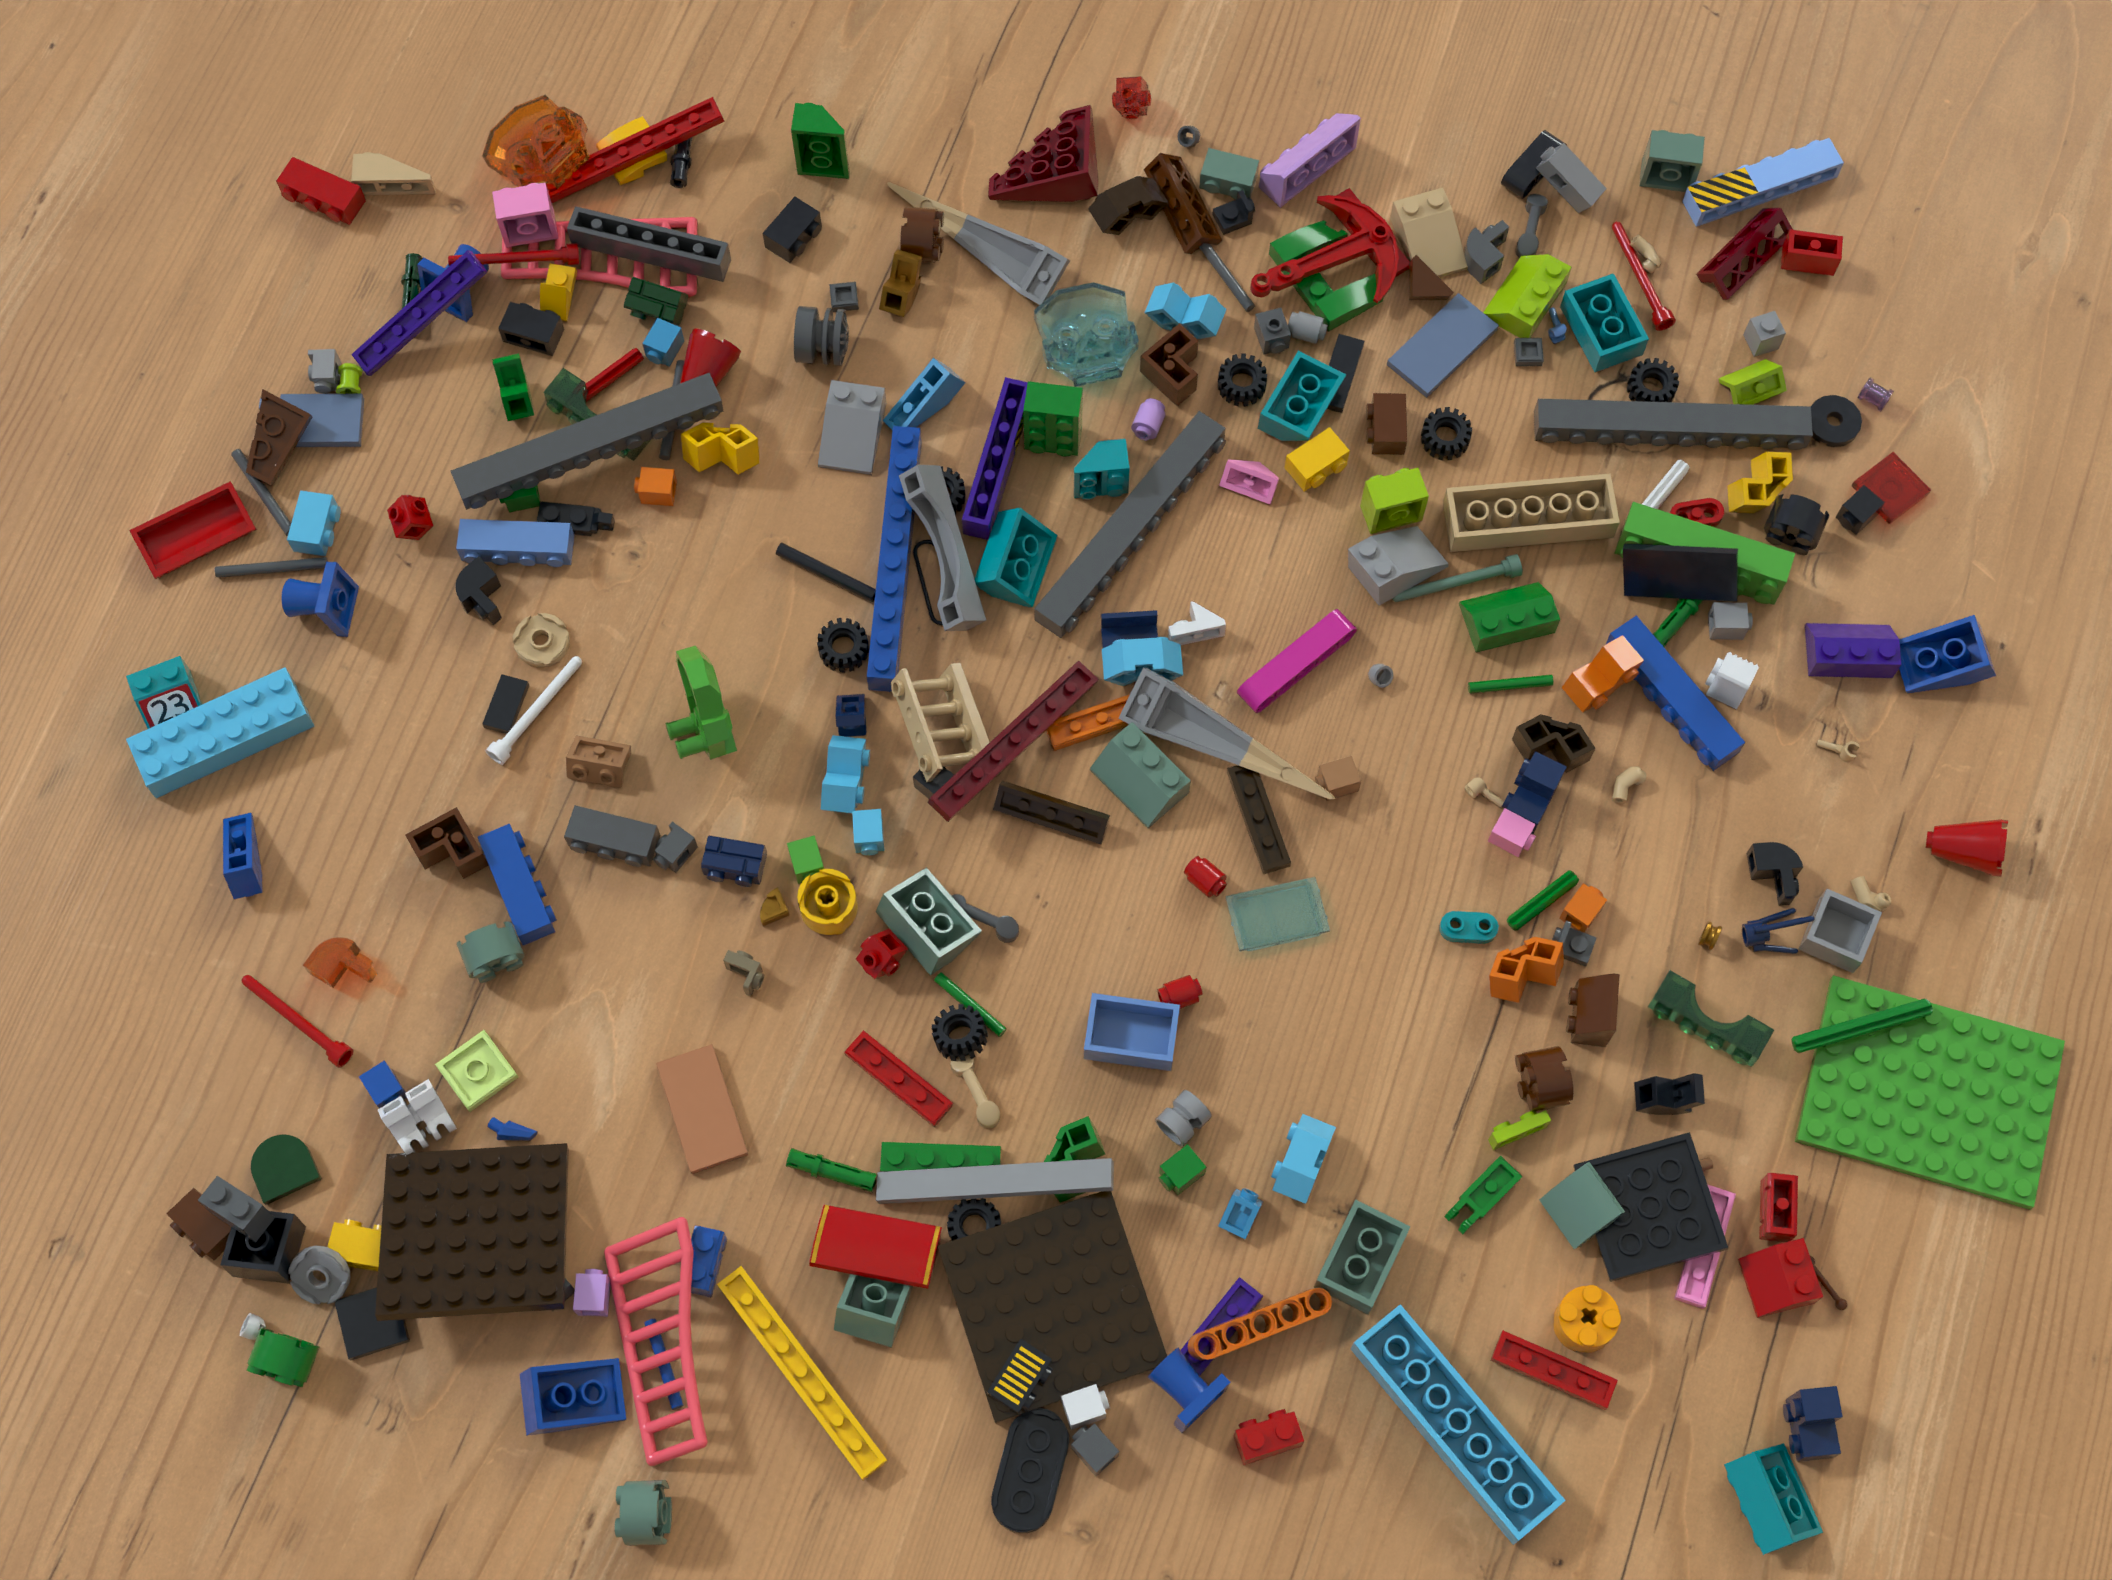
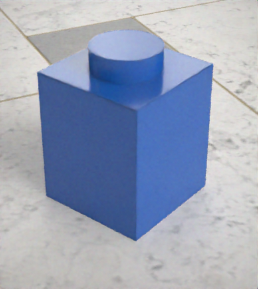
(382, 1084)

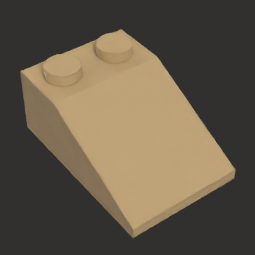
(1430, 231)

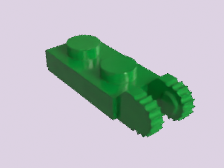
(1485, 1192)

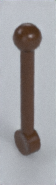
(1841, 1304)

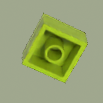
(1394, 500)

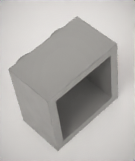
(1840, 931)

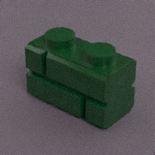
(655, 301)

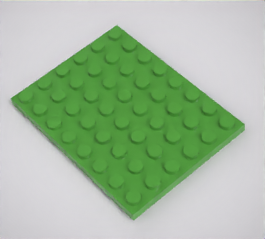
(1934, 1096)

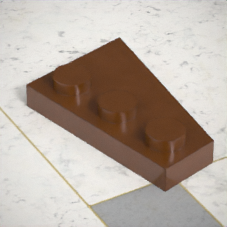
(275, 437)

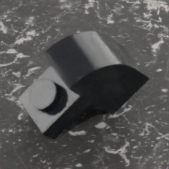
(474, 587)
(1778, 862)
(1669, 1096)

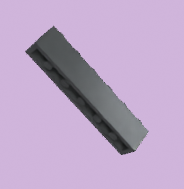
(649, 244)

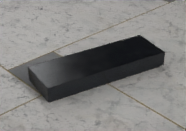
(1345, 359)

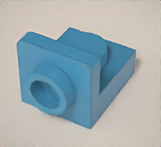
(1241, 1212)

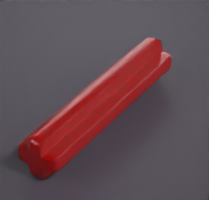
(613, 372)

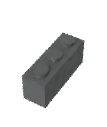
(612, 836)

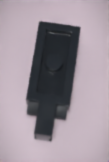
(583, 519)

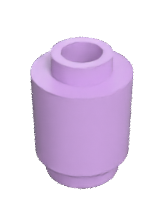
(1148, 419)

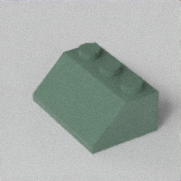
(1140, 775)
(927, 920)

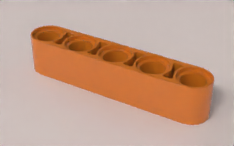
(1274, 1324)

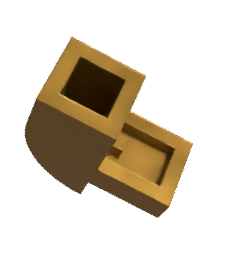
(903, 284)

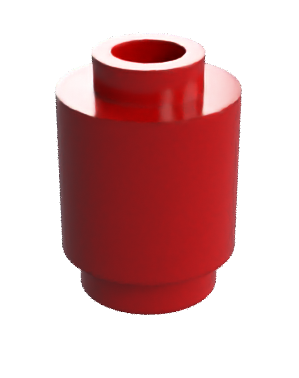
(1205, 876)
(1181, 991)

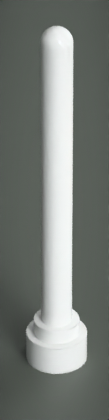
(500, 750)

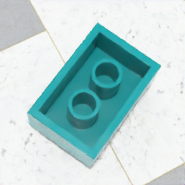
(1604, 322)

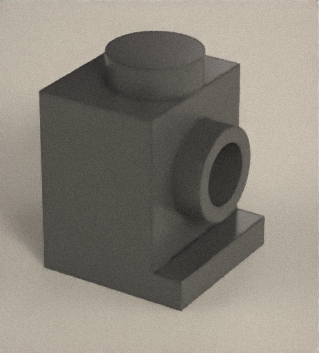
(674, 848)

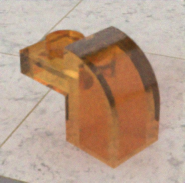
(336, 956)

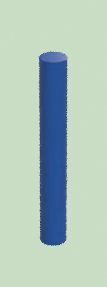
(665, 1370)

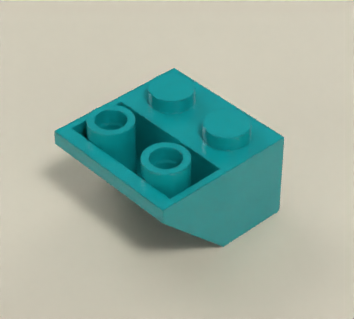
(1103, 471)

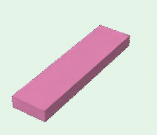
(1699, 1272)

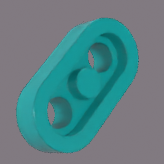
(1469, 927)

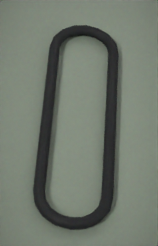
(922, 580)

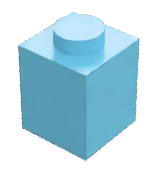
(868, 831)

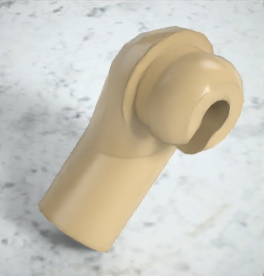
(1647, 251)
(1631, 776)
(1868, 898)

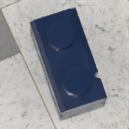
(733, 861)

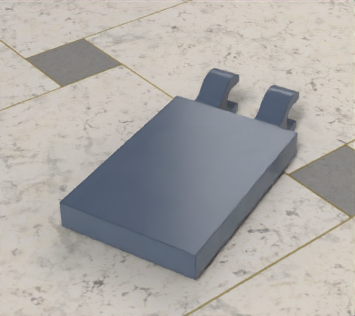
(335, 419)

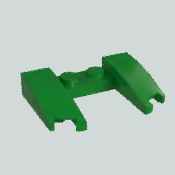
(1333, 306)

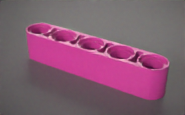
(1296, 661)

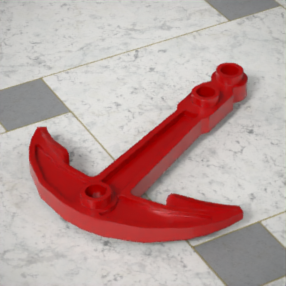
(1354, 246)

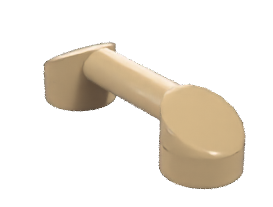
(987, 1111)

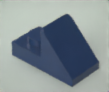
(851, 715)

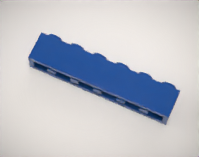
(1680, 698)

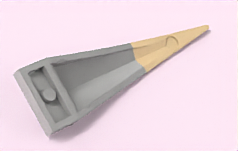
(1017, 260)
(1176, 715)

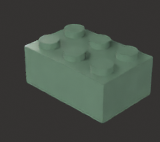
(1362, 1256)

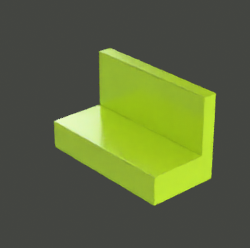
(1755, 382)

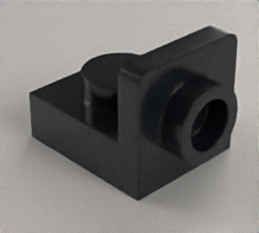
(1234, 214)

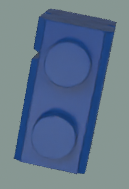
(706, 1259)

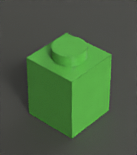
(805, 857)

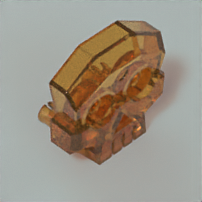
(537, 144)

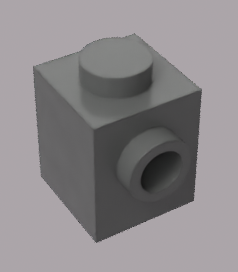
(1272, 331)

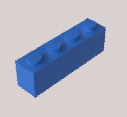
(516, 883)

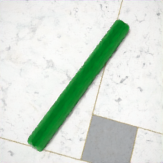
(1862, 1025)

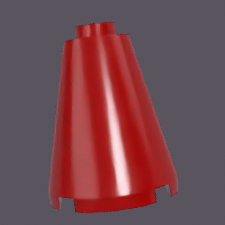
(708, 355)
(1971, 844)

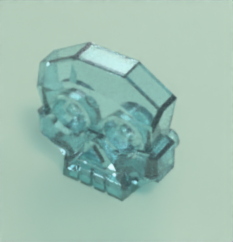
(1090, 350)

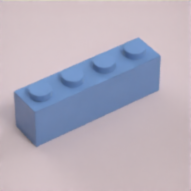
(515, 542)

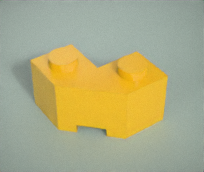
(709, 445)
(1769, 476)

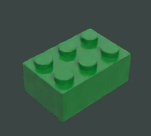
(1053, 418)

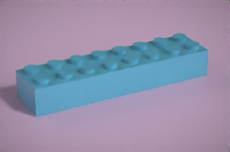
(1457, 1424)

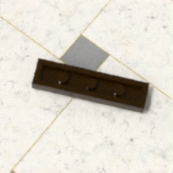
(1051, 812)
(1259, 819)

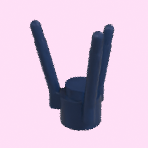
(1757, 931)

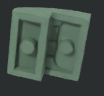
(1581, 1205)

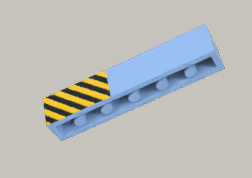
(1762, 181)

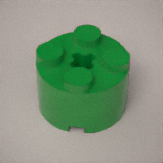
(282, 1357)

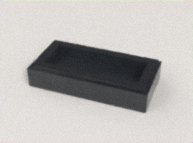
(505, 704)

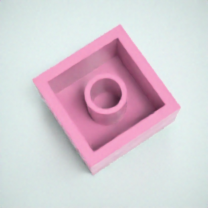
(525, 214)

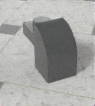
(1482, 252)

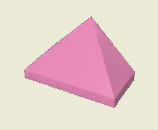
(1250, 479)

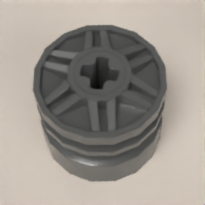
(822, 336)

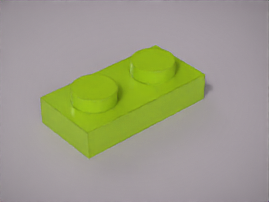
(1508, 1133)

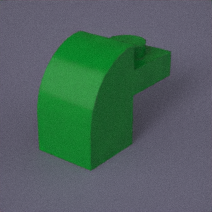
(513, 387)

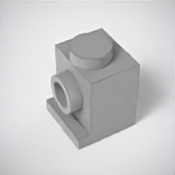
(324, 369)

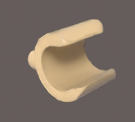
(1842, 750)
(1478, 786)

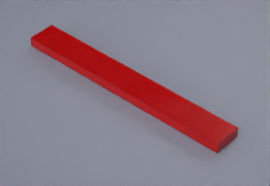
(640, 147)

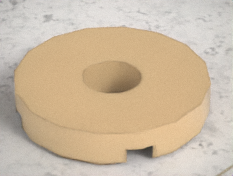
(545, 654)

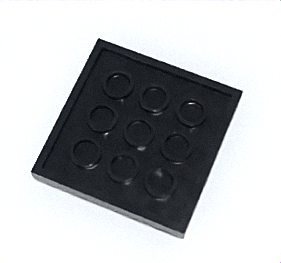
(1665, 1208)

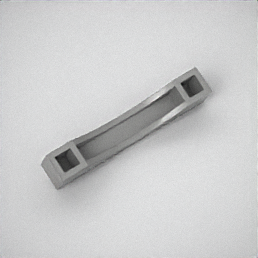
(929, 497)

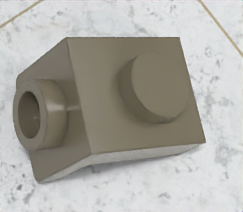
(743, 964)

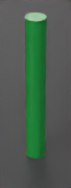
(1511, 683)
(963, 998)

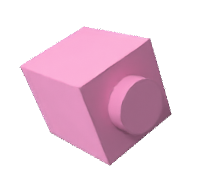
(1512, 833)

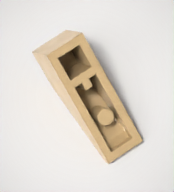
(386, 176)

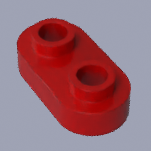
(1695, 511)

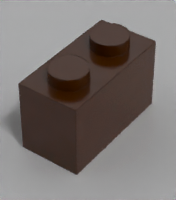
(1388, 423)
(204, 1229)

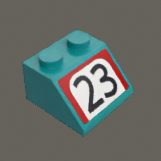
(164, 691)

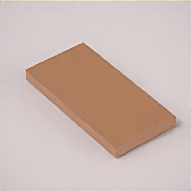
(702, 1109)

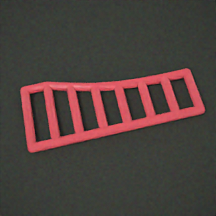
(611, 276)
(683, 1351)

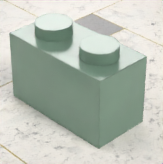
(1228, 173)

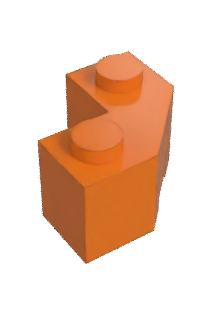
(1597, 680)
(1535, 961)

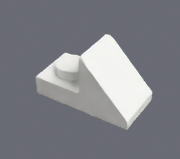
(1203, 626)

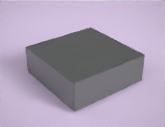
(844, 296)
(1528, 352)

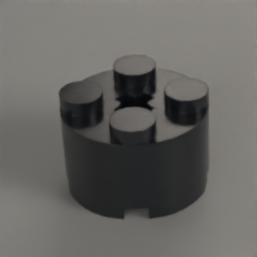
(1796, 523)

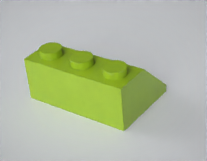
(1528, 294)

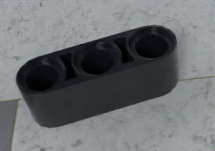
(1523, 173)

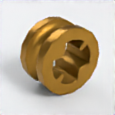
(1710, 935)

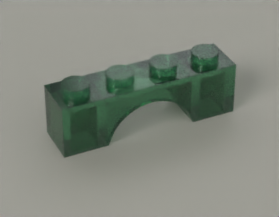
(568, 396)
(1740, 1039)

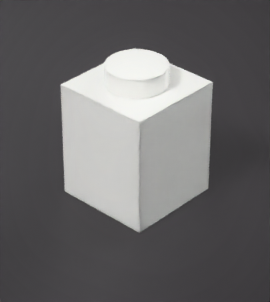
(1085, 1406)

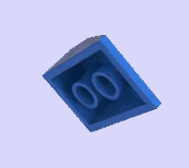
(1945, 657)
(572, 1396)

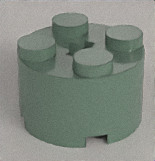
(490, 951)
(643, 1512)

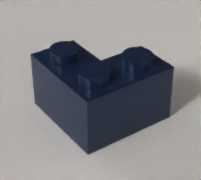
(1536, 786)
(1812, 1423)

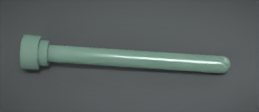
(1509, 567)

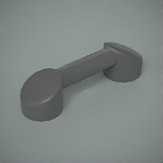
(1528, 242)
(1006, 926)

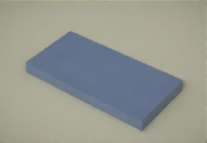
(1442, 345)

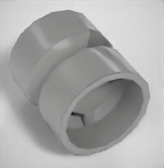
(1185, 1115)

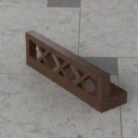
(1183, 218)

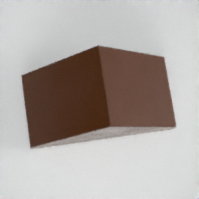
(1425, 283)

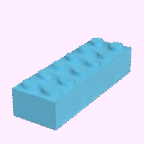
(220, 732)

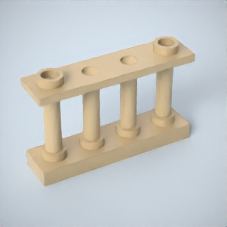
(960, 705)

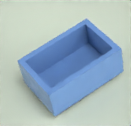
(1131, 1032)

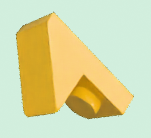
(558, 290)

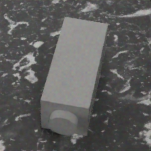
(1570, 177)

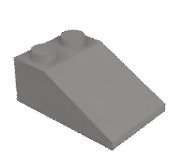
(852, 427)
(1394, 562)

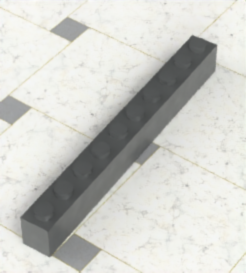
(1673, 423)
(587, 441)
(1129, 525)

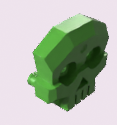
(707, 713)

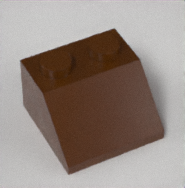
(1593, 1010)

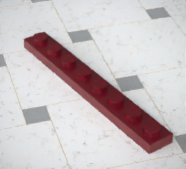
(1012, 741)

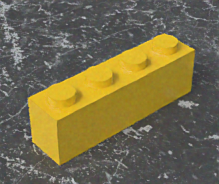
(356, 1244)

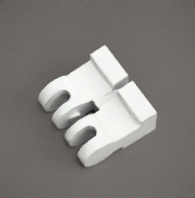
(423, 1105)

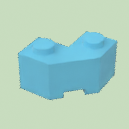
(1198, 314)
(1127, 658)
(844, 774)
(1303, 1159)

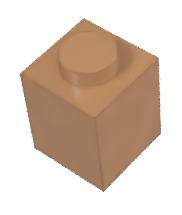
(1339, 777)

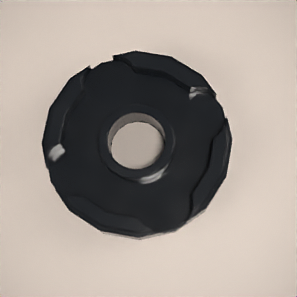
(1844, 411)

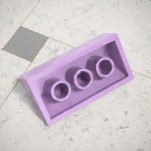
(1310, 158)

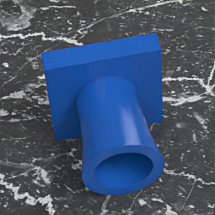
(429, 271)
(330, 600)
(1187, 1387)

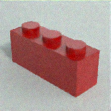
(320, 191)

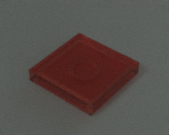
(1894, 485)

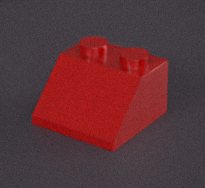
(1780, 1278)

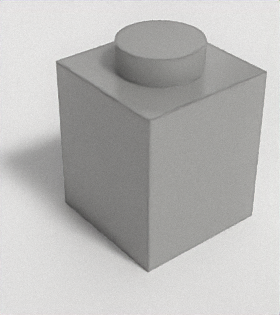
(1764, 333)
(1729, 621)

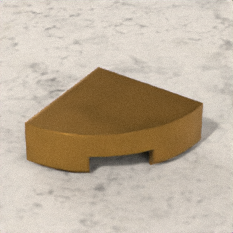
(773, 908)

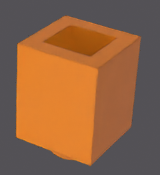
(656, 486)
(1583, 907)

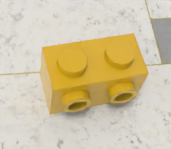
(1317, 460)

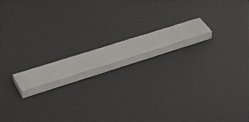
(995, 1181)

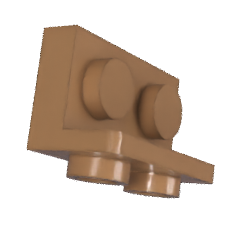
(597, 761)

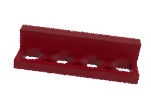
(1740, 245)

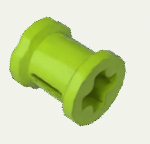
(349, 379)

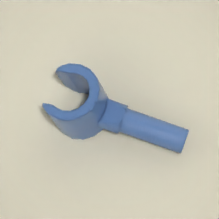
(1557, 332)

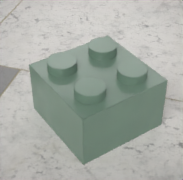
(1671, 160)

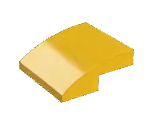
(637, 170)

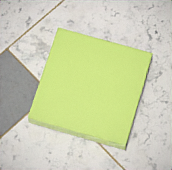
(476, 1070)

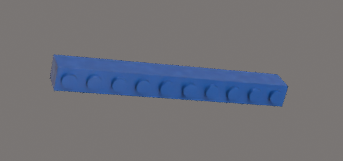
(893, 563)

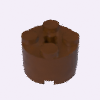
(922, 233)
(1544, 1078)

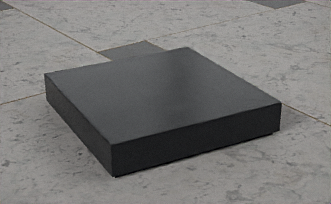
(362, 1331)

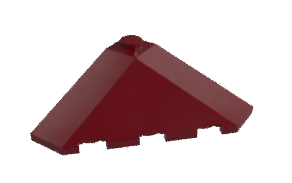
(1057, 167)

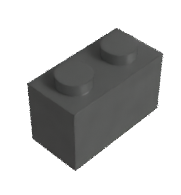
(236, 1209)

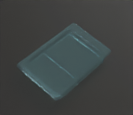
(1277, 914)

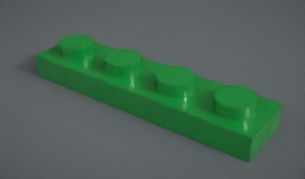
(920, 1156)

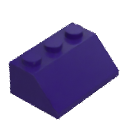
(1852, 650)

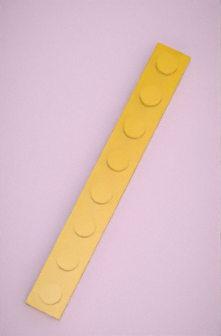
(802, 1373)

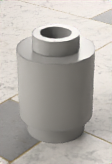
(1307, 327)

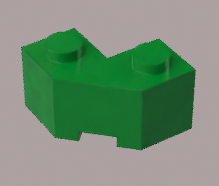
(1076, 1142)

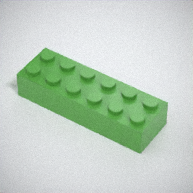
(1761, 567)

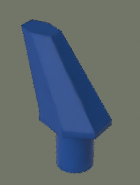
(511, 1130)

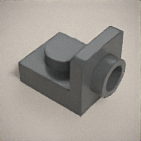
(1576, 944)

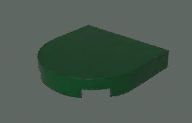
(282, 1167)

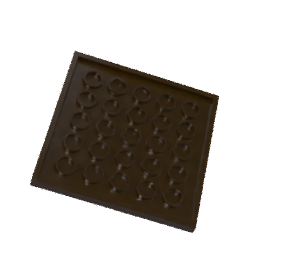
(473, 1232)
(1063, 1288)

